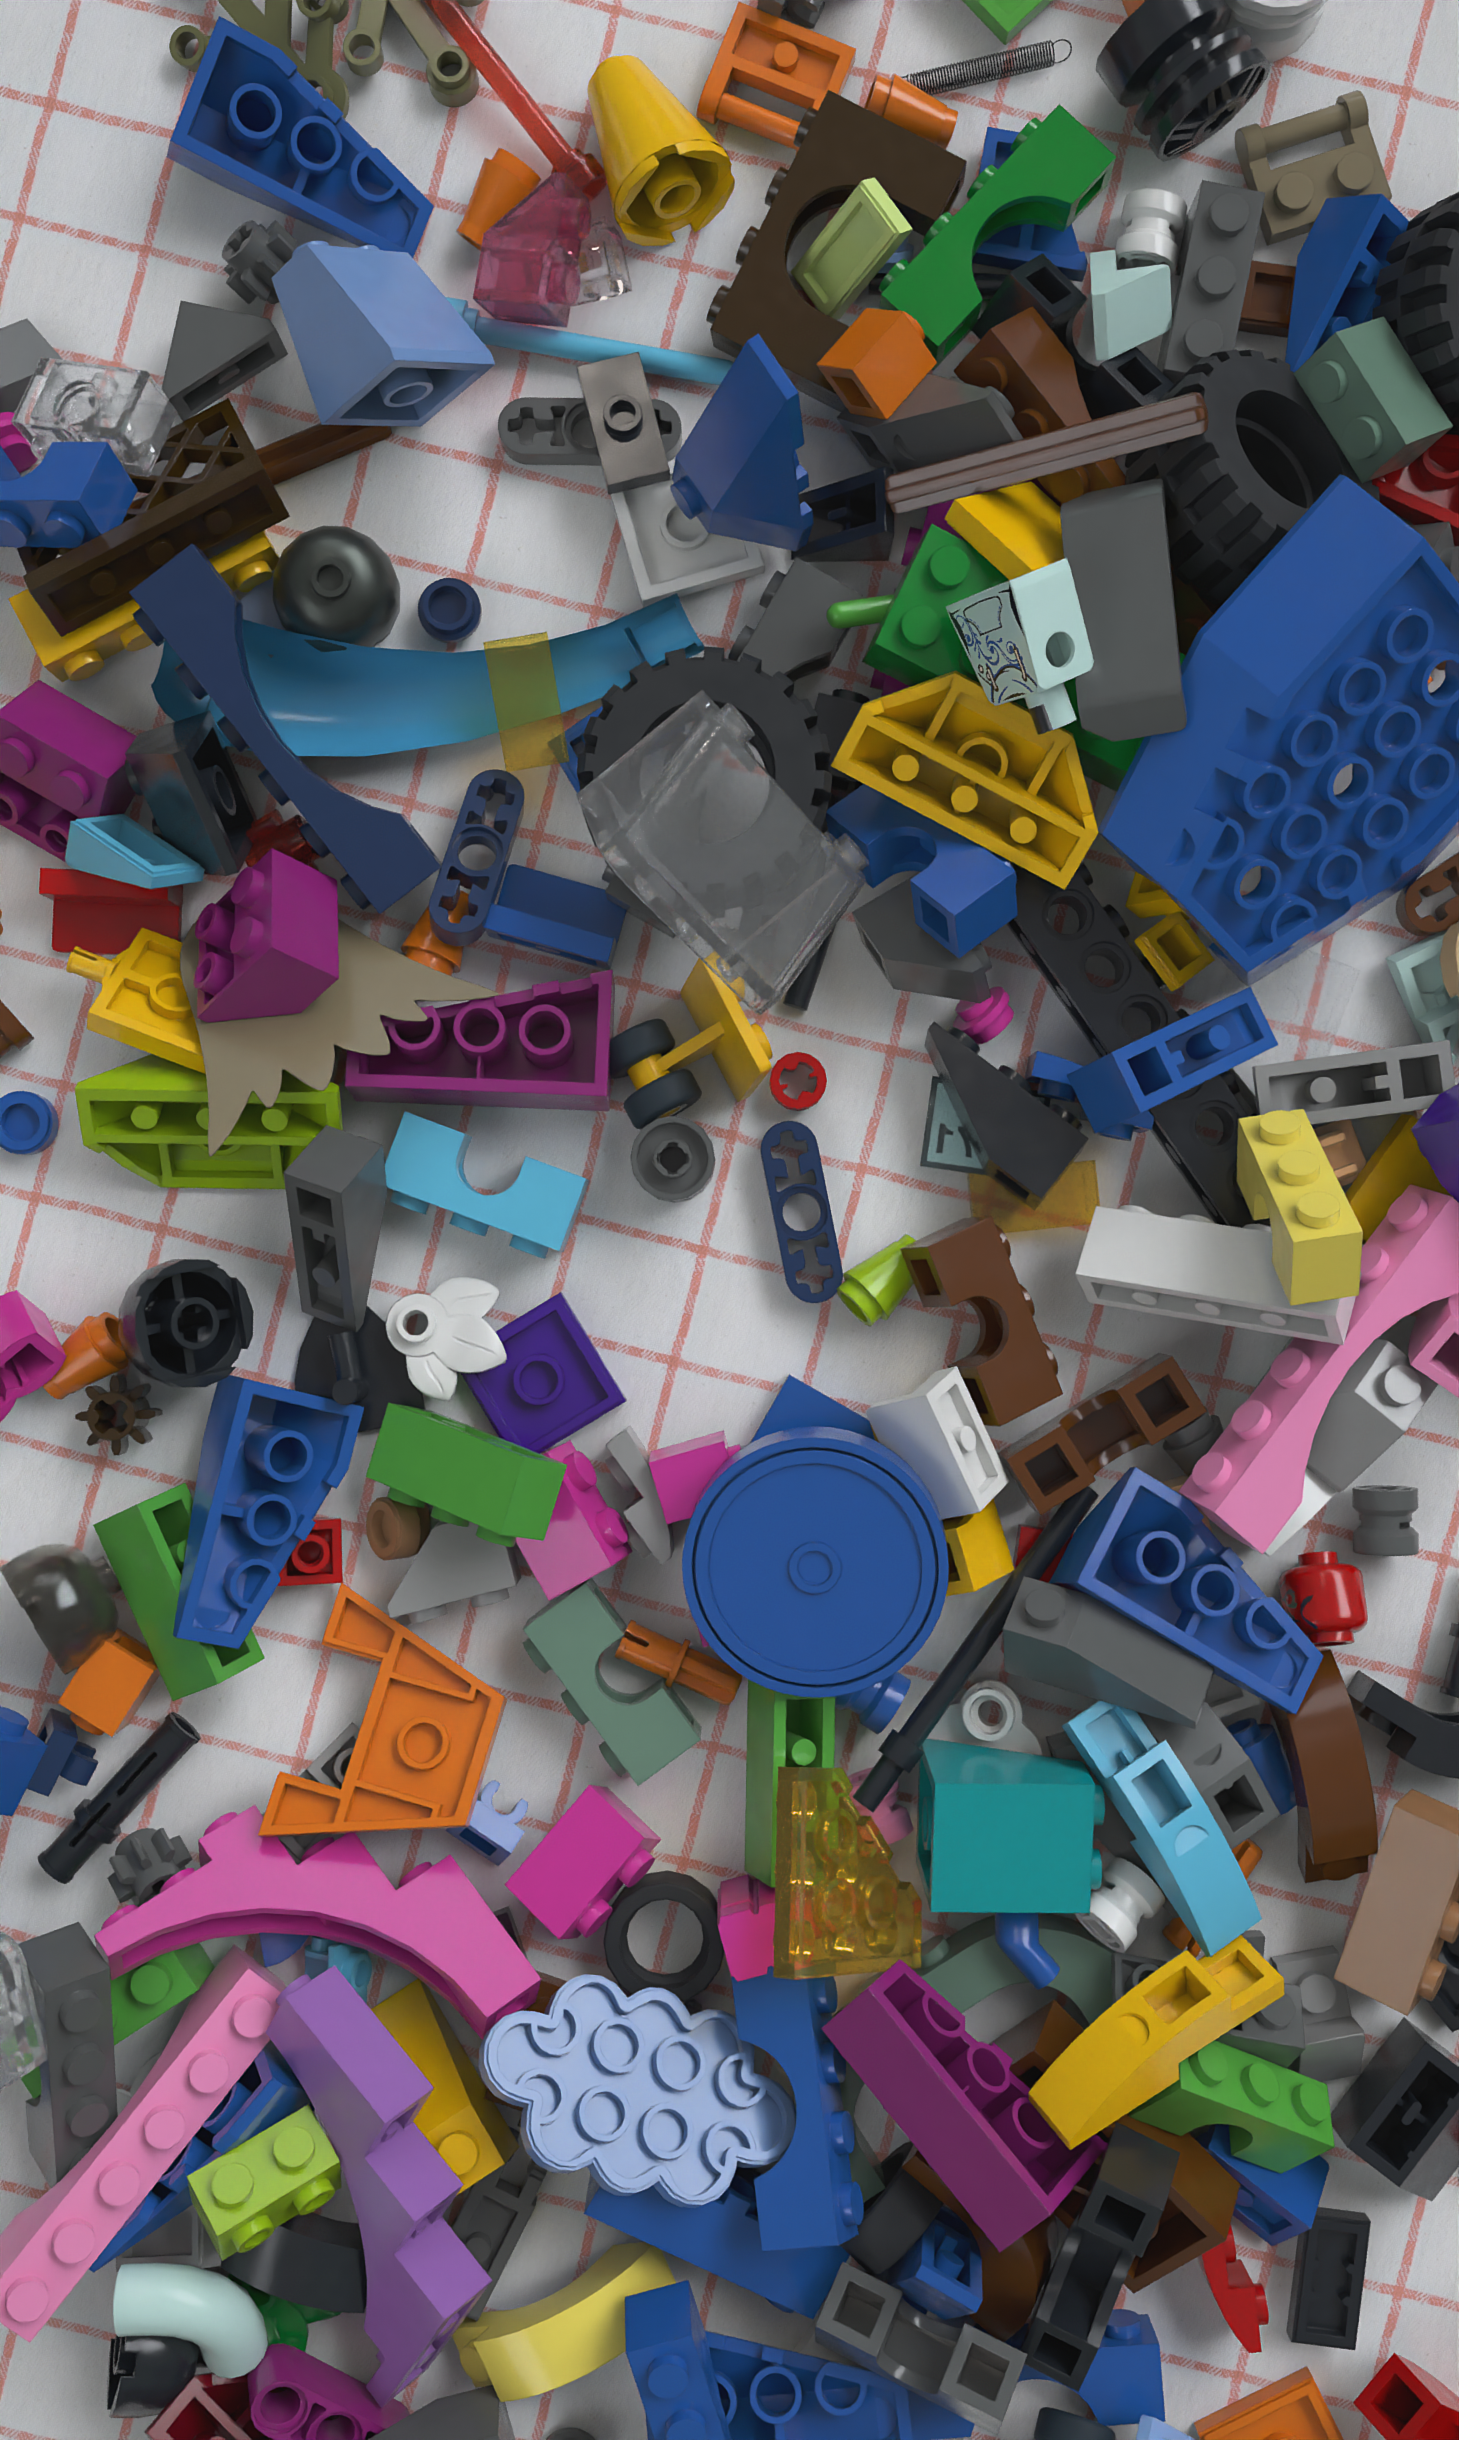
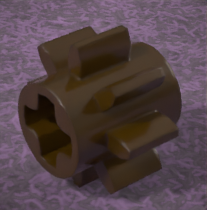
(101, 1413)

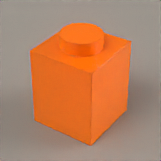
(877, 362)
(111, 1685)

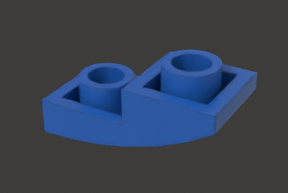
(1051, 1075)

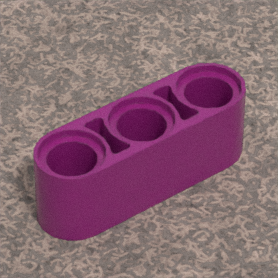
(312, 2396)

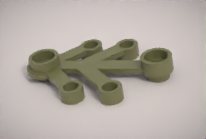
(276, 29)
(447, 90)

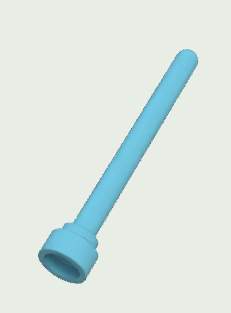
(590, 348)

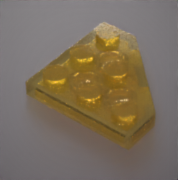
(834, 1884)

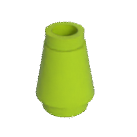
(877, 1284)

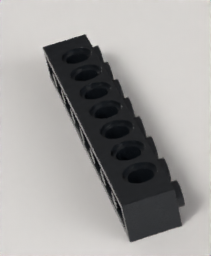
(1099, 1017)

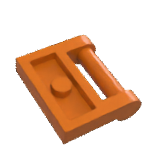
(775, 60)

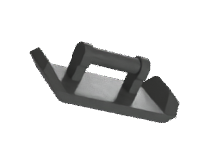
(1127, 604)

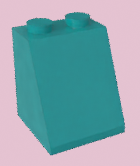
(1006, 1830)

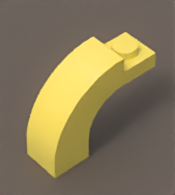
(563, 2334)

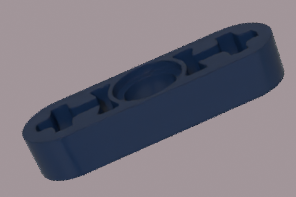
(469, 831)
(777, 1169)

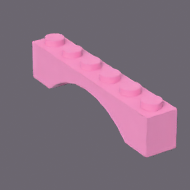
(1259, 1462)
(71, 2224)

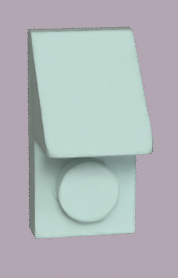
(1127, 304)

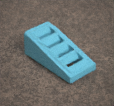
(127, 853)

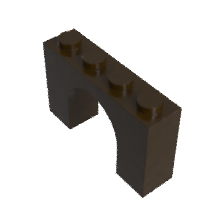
(835, 153)

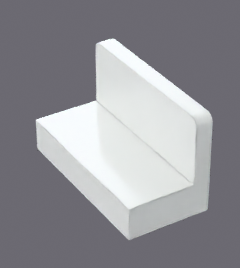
(942, 1442)

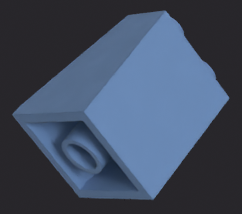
(375, 336)

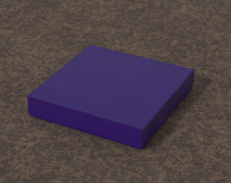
(549, 1381)

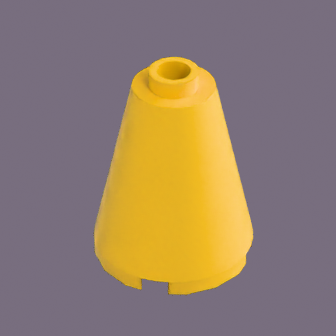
(654, 154)

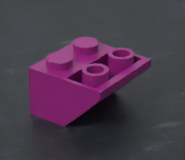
(58, 766)
(268, 942)

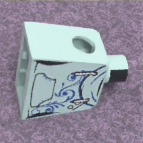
(1027, 641)

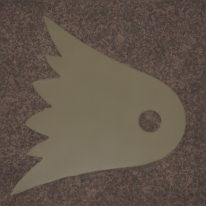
(254, 1051)

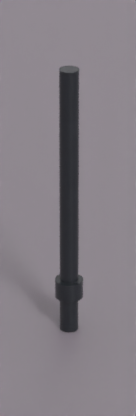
(902, 1748)

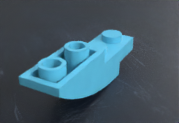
(1170, 1823)

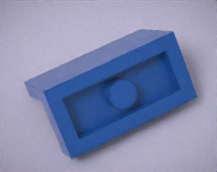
(556, 917)
(1267, 2201)

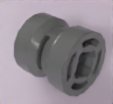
(1385, 1520)

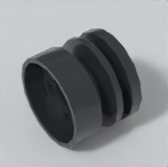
(1181, 71)

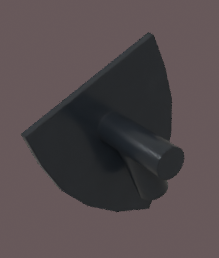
(356, 1369)

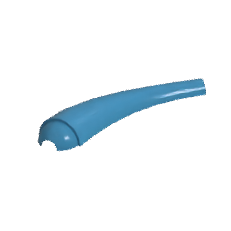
(416, 699)

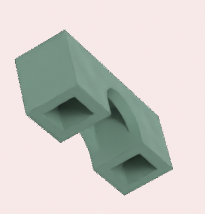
(639, 1728)

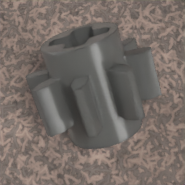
(255, 257)
(145, 1863)

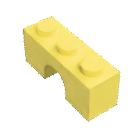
(1311, 1221)

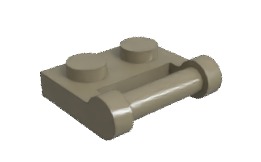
(1300, 188)

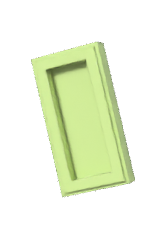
(851, 249)

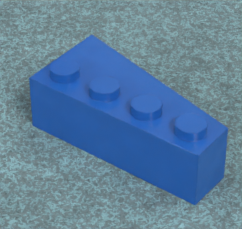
(724, 2241)

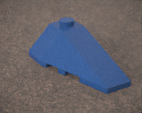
(282, 144)
(742, 459)
(257, 1488)
(1169, 1573)
(256, 2102)
(802, 2396)

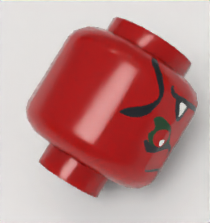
(1324, 1598)

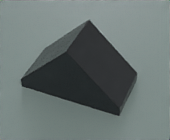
(850, 520)

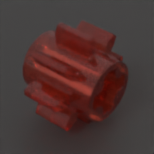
(281, 835)

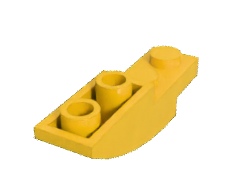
(1146, 2033)

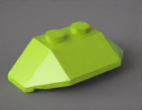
(157, 1120)

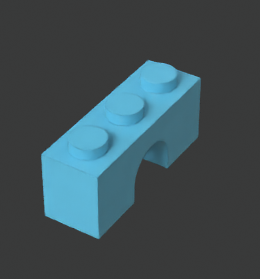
(429, 1169)

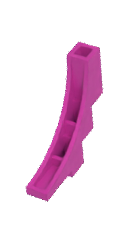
(338, 1893)

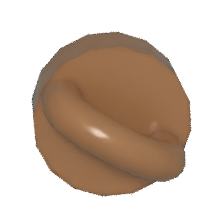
(396, 1528)

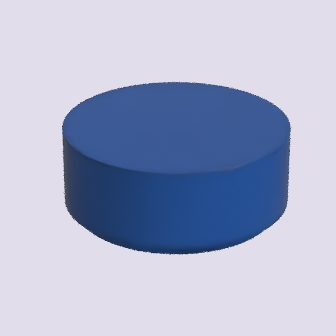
(27, 1123)

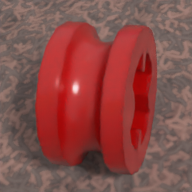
(789, 1064)

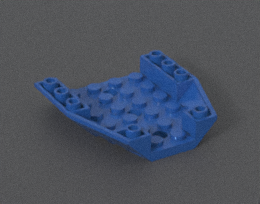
(1282, 689)

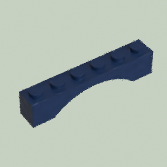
(204, 625)

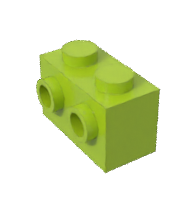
(265, 2183)

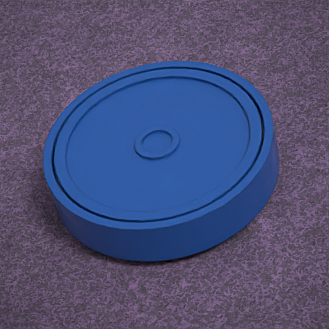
(815, 1562)

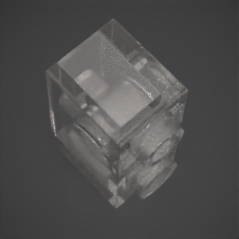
(96, 405)

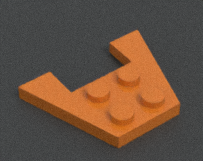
(417, 1745)

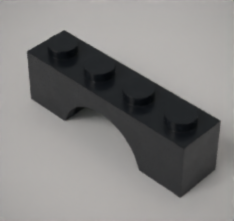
(1096, 2254)

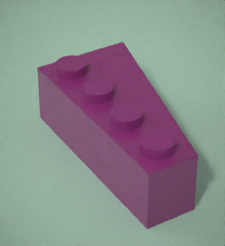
(499, 1051)
(959, 2104)

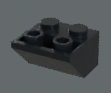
(1405, 2112)

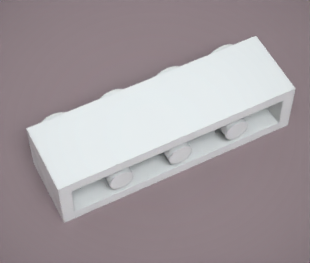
(1198, 1274)

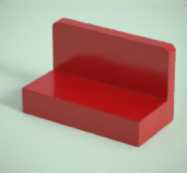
(105, 912)

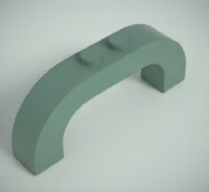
(972, 1968)

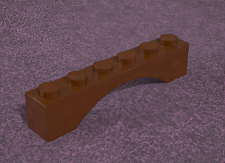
(1041, 384)

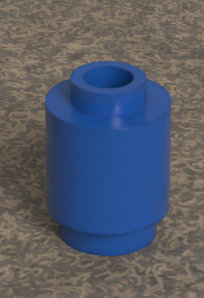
(1268, 1758)

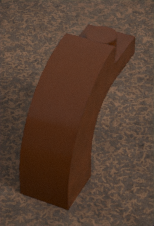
(1329, 1779)
(1009, 2277)

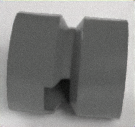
(673, 1159)

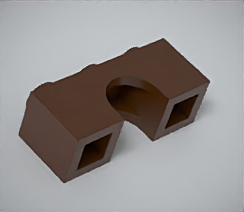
(1010, 1364)
(1088, 1436)

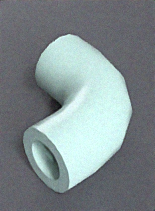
(192, 2307)

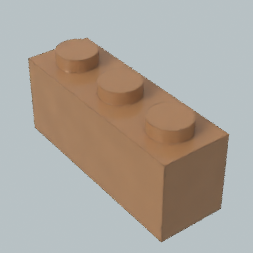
(1406, 1907)

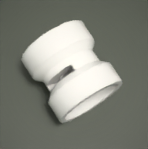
(1151, 224)
(1120, 1904)

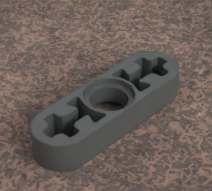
(543, 447)

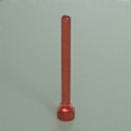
(581, 167)

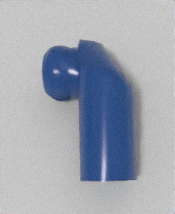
(1019, 1939)

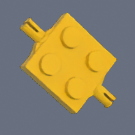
(143, 998)

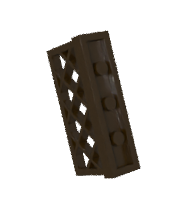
(207, 511)

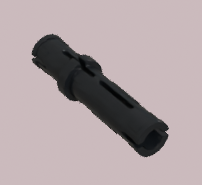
(101, 1826)

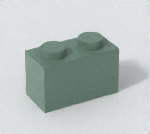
(1372, 399)

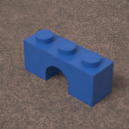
(66, 498)
(960, 886)

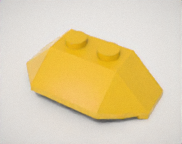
(977, 772)

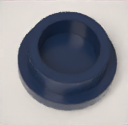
(449, 610)

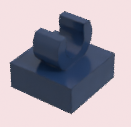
(63, 1755)

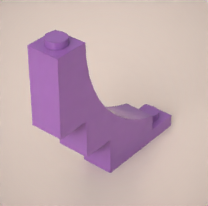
(400, 2186)

